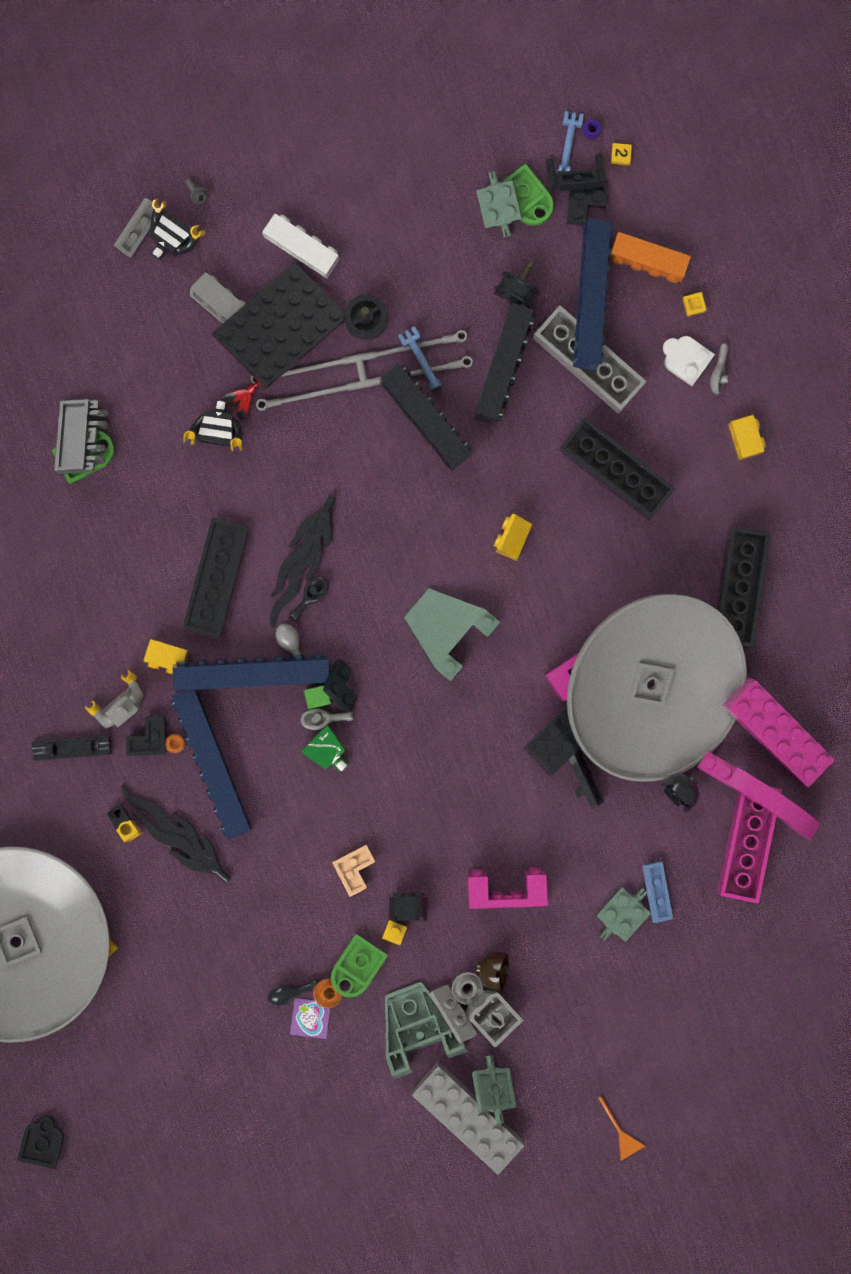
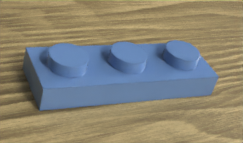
(657, 892)

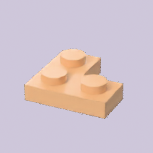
(349, 867)

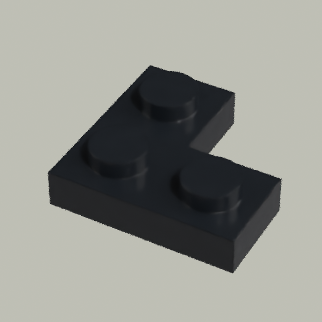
(583, 198)
(337, 687)
(154, 740)

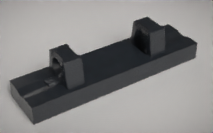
(71, 748)
(586, 781)

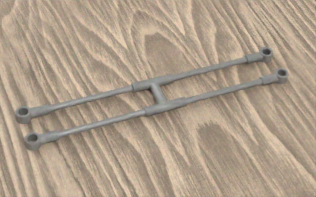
(359, 360)

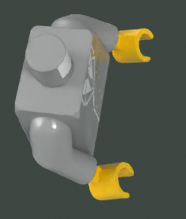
(122, 706)

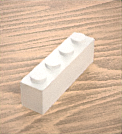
(300, 245)

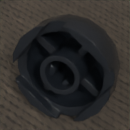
(682, 790)

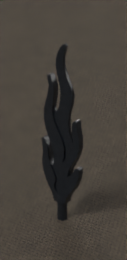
(301, 558)
(184, 838)

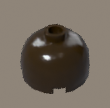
(493, 970)

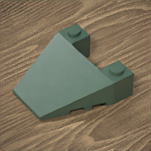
(440, 624)
(412, 1024)

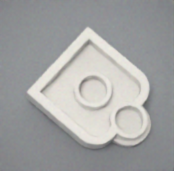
(686, 358)

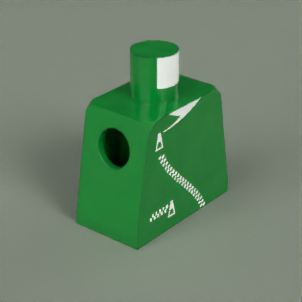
(326, 750)

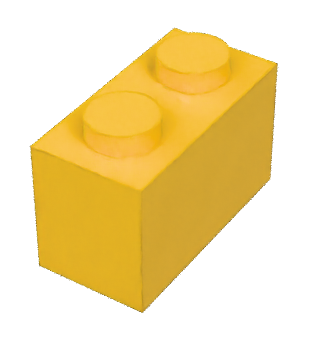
(747, 437)
(164, 655)

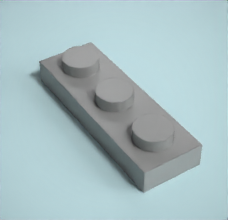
(135, 229)

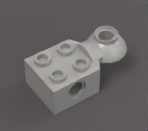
(485, 1008)

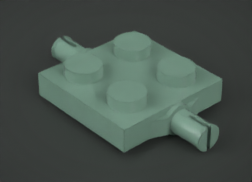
(499, 204)
(623, 914)
(494, 1089)

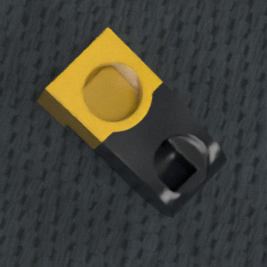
(124, 823)

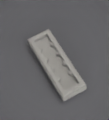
(453, 1014)

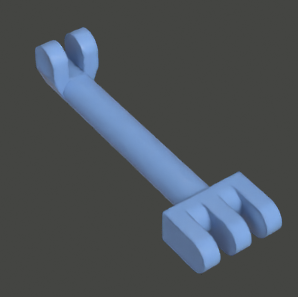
(571, 123)
(411, 340)

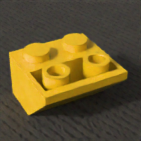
(514, 536)

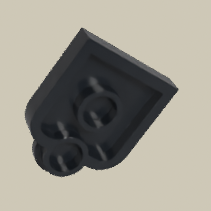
(41, 1143)

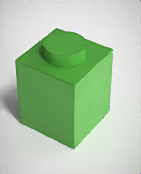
(316, 697)

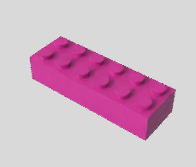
(778, 732)
(746, 850)

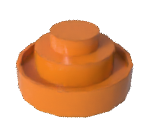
(326, 995)

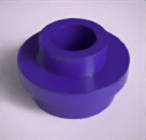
(595, 124)

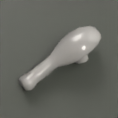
(718, 375)
(288, 638)
(318, 718)

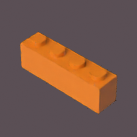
(649, 257)

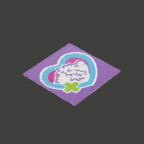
(309, 1019)

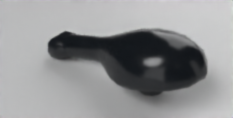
(313, 592)
(286, 993)

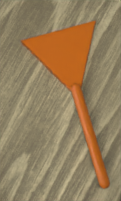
(627, 1144)

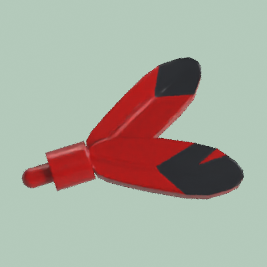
(245, 396)

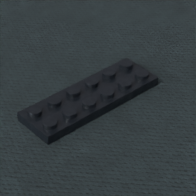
(216, 577)

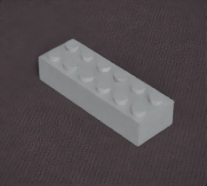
(612, 379)
(458, 1111)

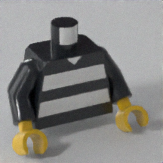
(171, 233)
(216, 428)

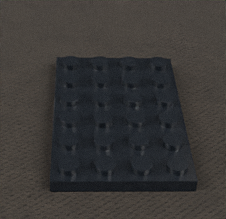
(279, 325)

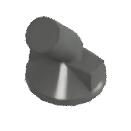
(197, 195)

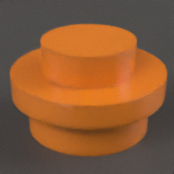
(174, 743)

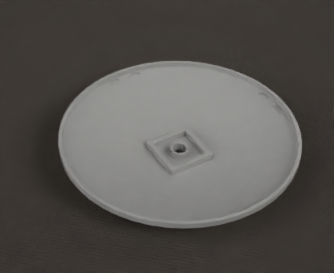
(674, 723)
(61, 945)

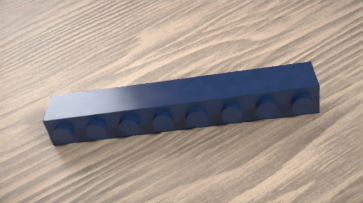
(591, 294)
(250, 672)
(212, 763)

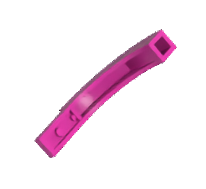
(760, 793)

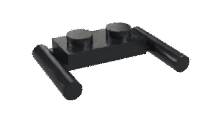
(577, 179)

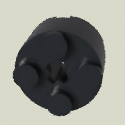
(408, 907)

